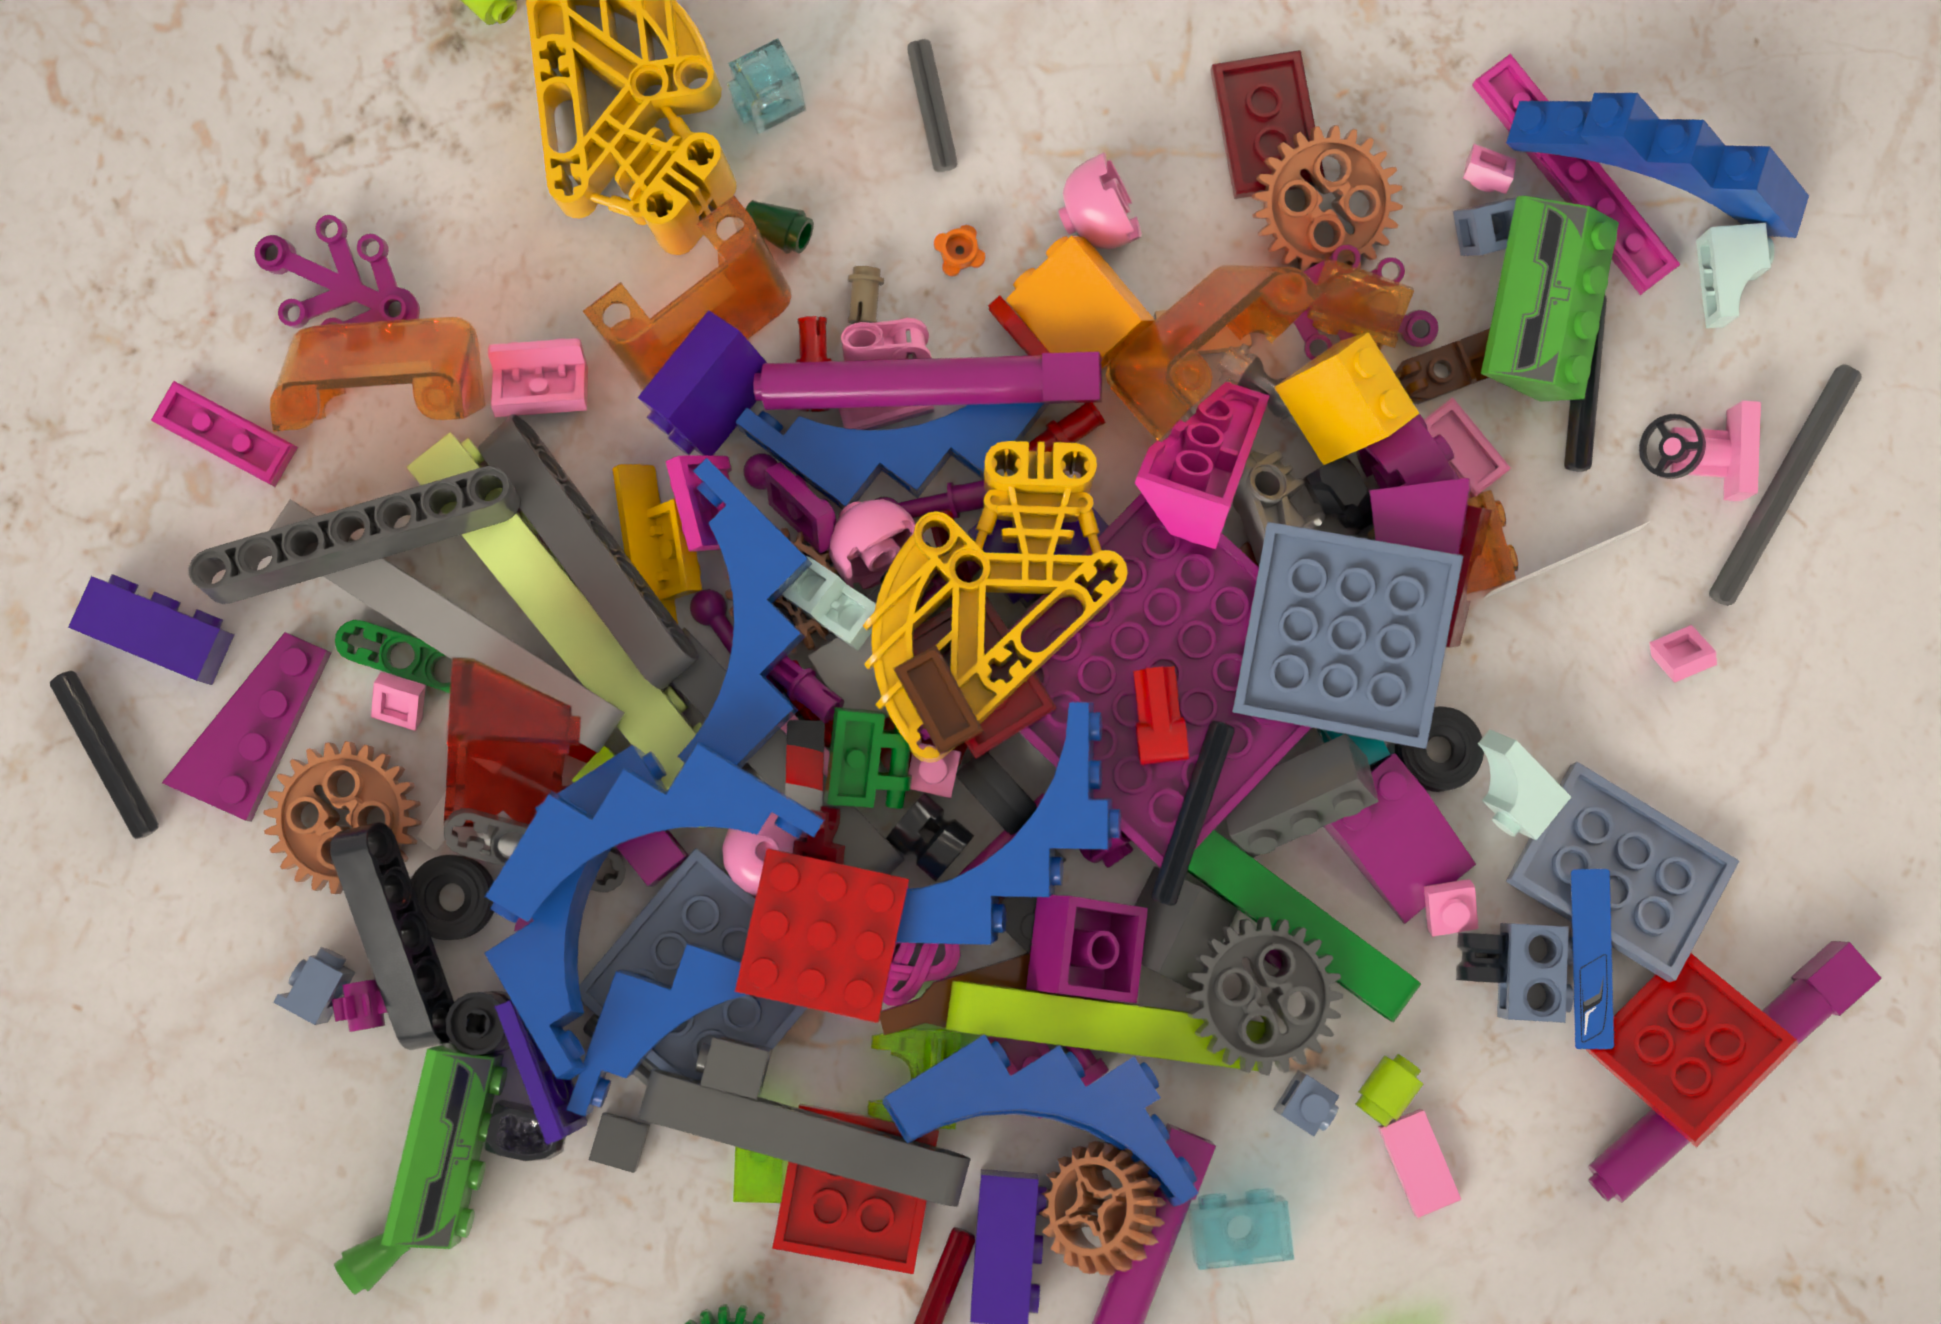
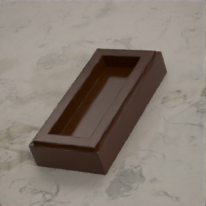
(938, 700)

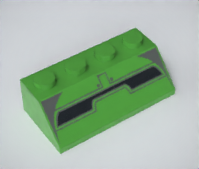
(1550, 298)
(444, 1149)

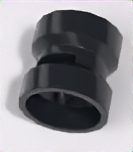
(1480, 968)

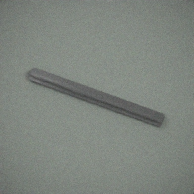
(1785, 485)

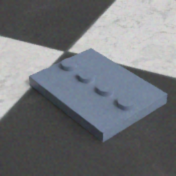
(1659, 870)

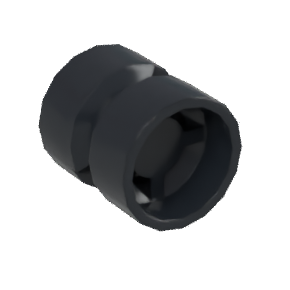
(943, 847)
(475, 1025)

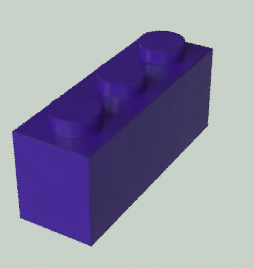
(152, 628)
(1006, 1248)

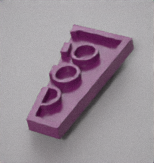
(249, 735)

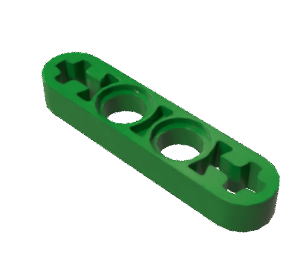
(419, 671)

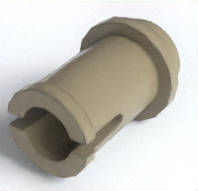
(864, 294)

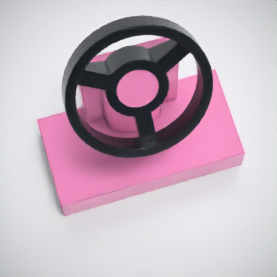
(1711, 452)

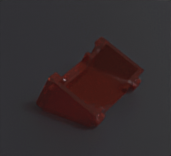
(503, 742)

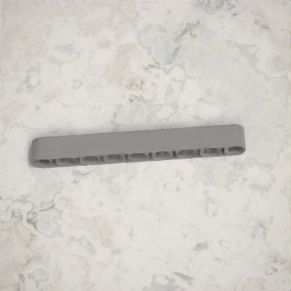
(461, 634)

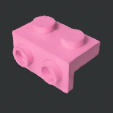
(538, 377)

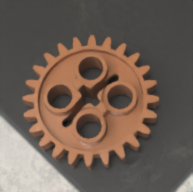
(1358, 173)
(373, 788)

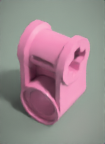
(885, 340)

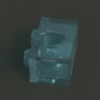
(765, 87)
(1266, 1242)

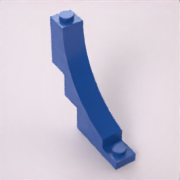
(847, 461)
(760, 569)
(703, 794)
(542, 958)
(644, 1012)

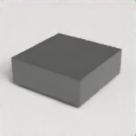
(619, 1142)

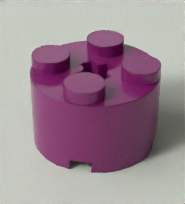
(1408, 457)

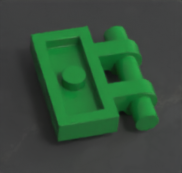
(856, 758)

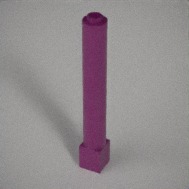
(931, 381)
(1820, 989)
(1132, 1291)

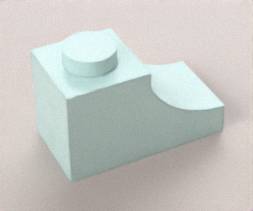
(1726, 263)
(1520, 788)

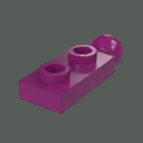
(792, 499)

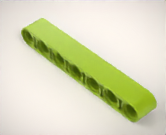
(1084, 1023)

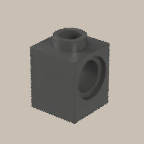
(734, 1066)

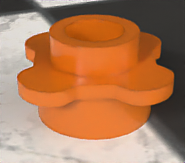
(959, 237)

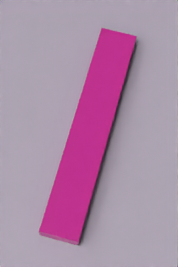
(1580, 181)

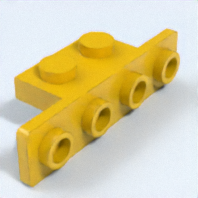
(654, 535)

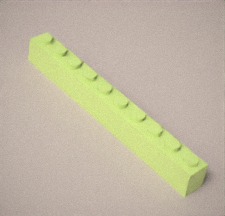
(565, 616)

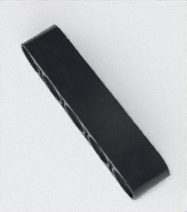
(393, 933)

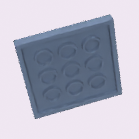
(1347, 634)
(699, 908)

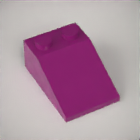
(1401, 840)

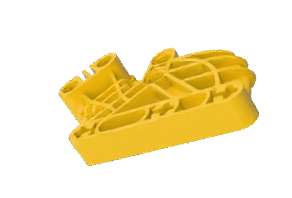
(665, 180)
(1037, 504)

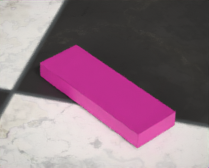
(224, 433)

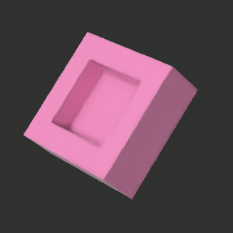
(1489, 170)
(1683, 653)
(398, 701)
(934, 777)
(1451, 907)

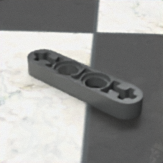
(474, 844)

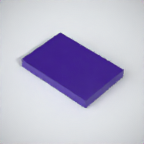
(546, 1092)

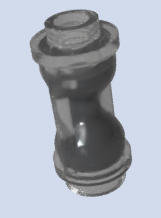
(1247, 370)

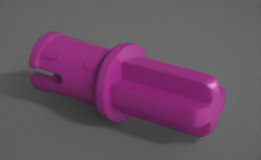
(807, 689)

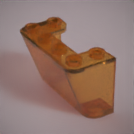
(742, 291)

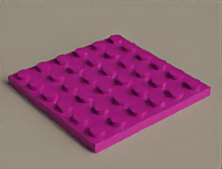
(1177, 610)

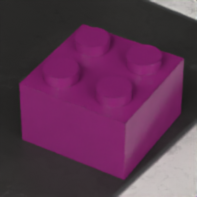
(1087, 948)

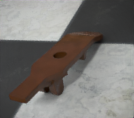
(1464, 366)
(934, 1002)

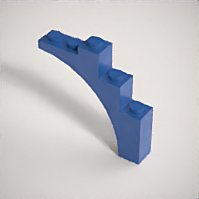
(1685, 153)
(1067, 818)
(1111, 1108)

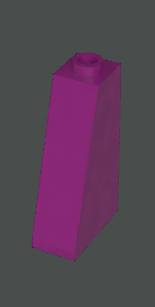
(1422, 514)

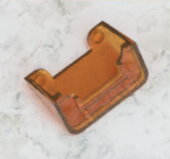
(430, 353)
(1161, 370)

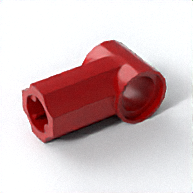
(1160, 729)

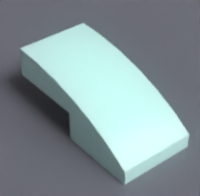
(832, 603)

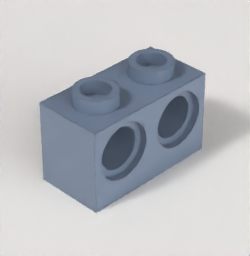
(1524, 972)

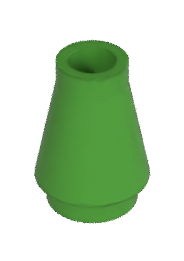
(367, 1263)

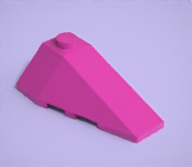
(1200, 464)

